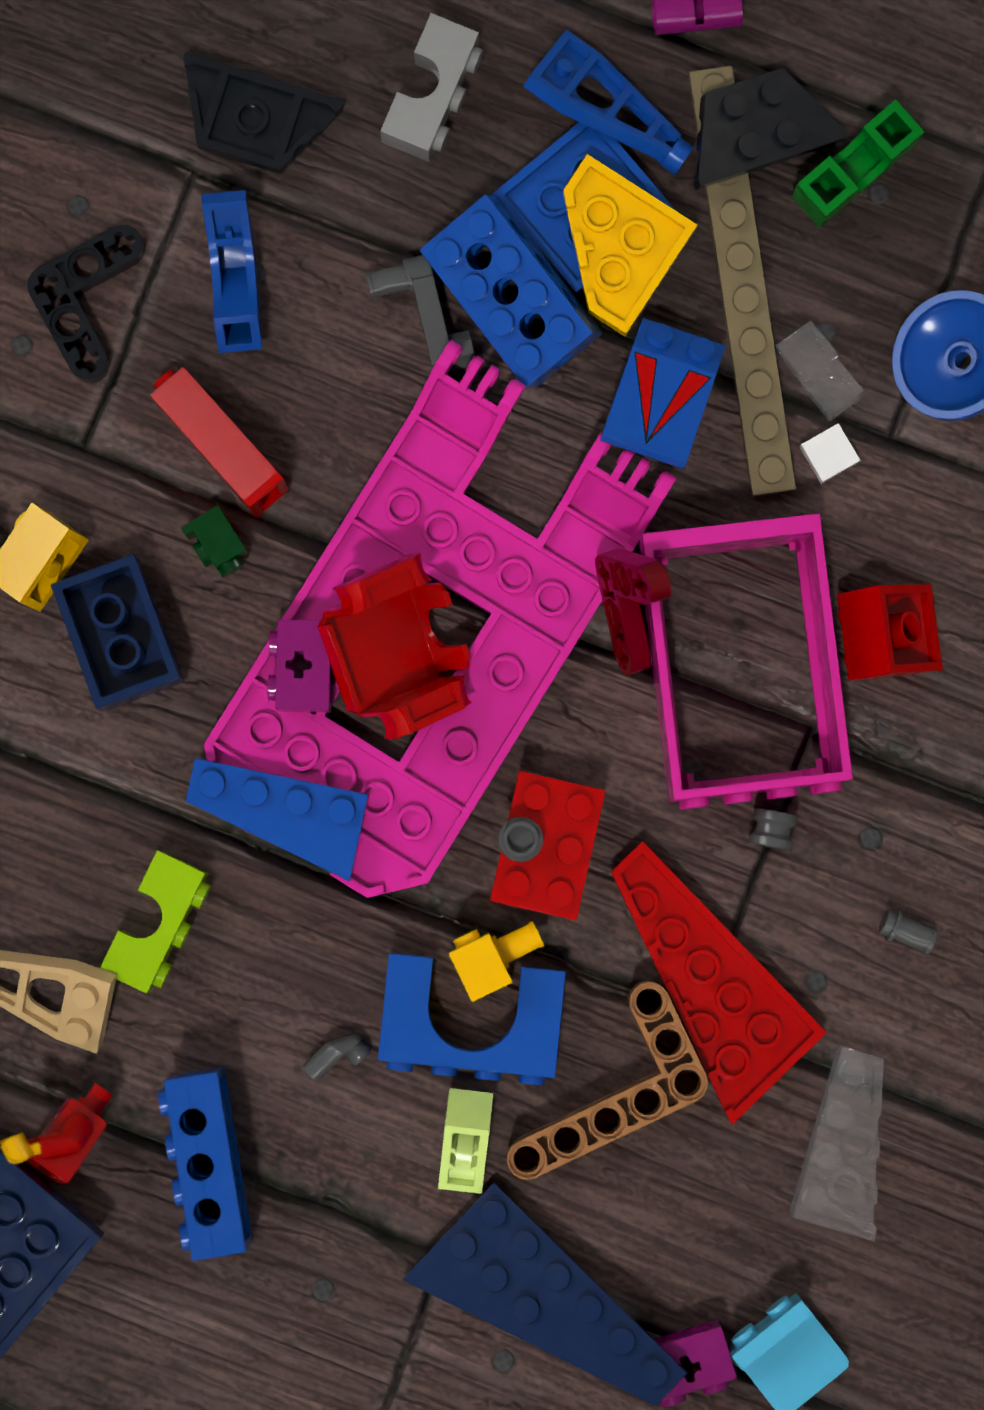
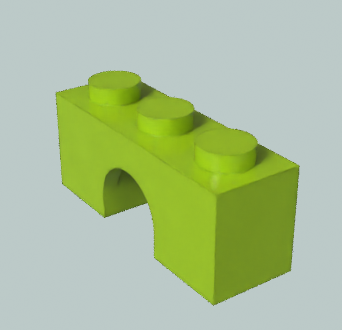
(176, 889)

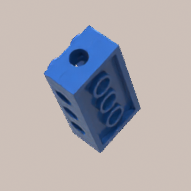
(482, 291)
(203, 1233)

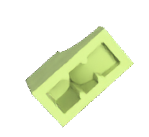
(465, 1140)

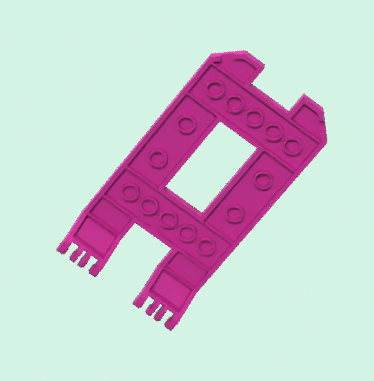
(532, 587)

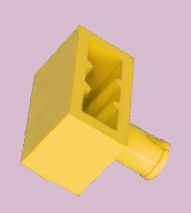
(485, 959)

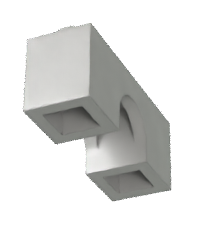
(419, 123)

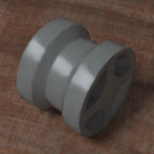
(773, 829)

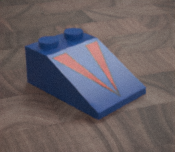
(663, 393)

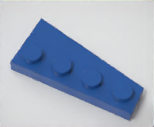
(290, 813)

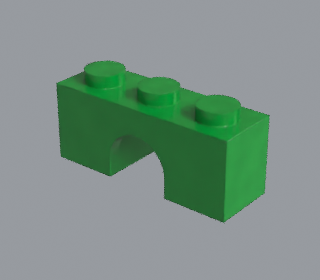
(858, 165)

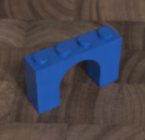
(412, 1039)

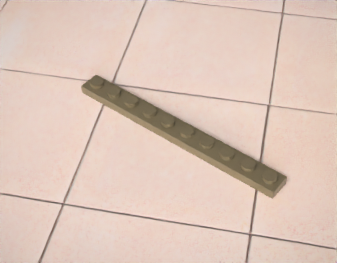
(747, 318)

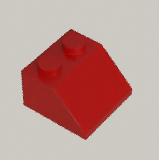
(889, 631)

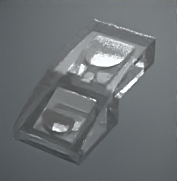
(820, 371)

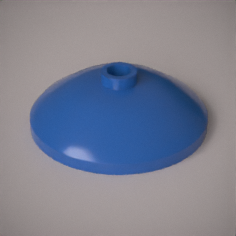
(931, 353)

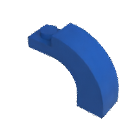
(233, 271)

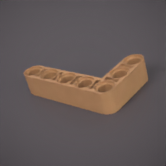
(623, 1099)

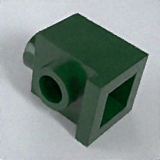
(217, 542)

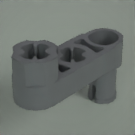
(418, 278)

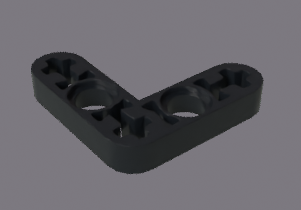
(72, 286)

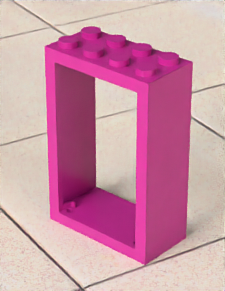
(806, 539)

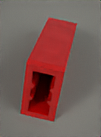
(219, 441)

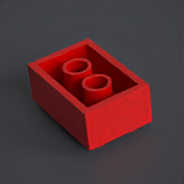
(557, 874)

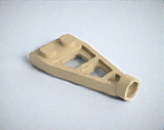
(85, 1000)

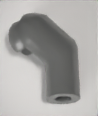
(333, 1052)

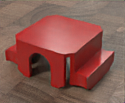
(388, 652)

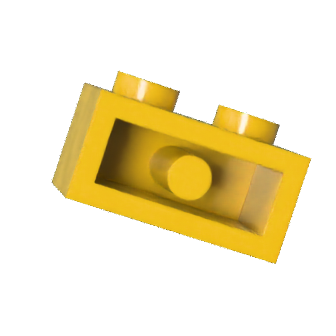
(37, 556)

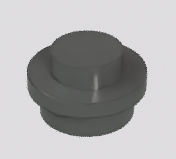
(520, 839)

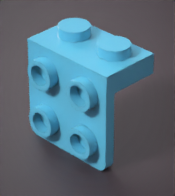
(788, 1354)

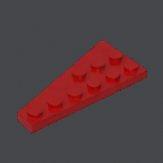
(729, 1004)

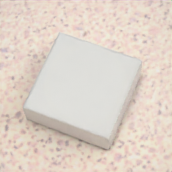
(829, 453)

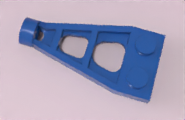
(563, 71)

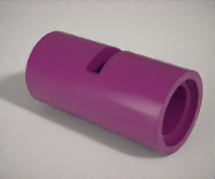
(695, 15)

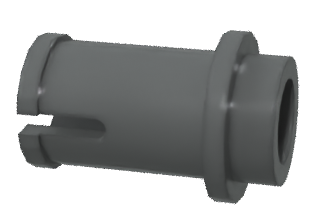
(907, 931)

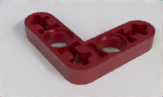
(624, 583)

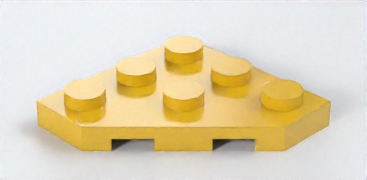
(620, 242)

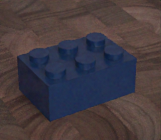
(117, 633)

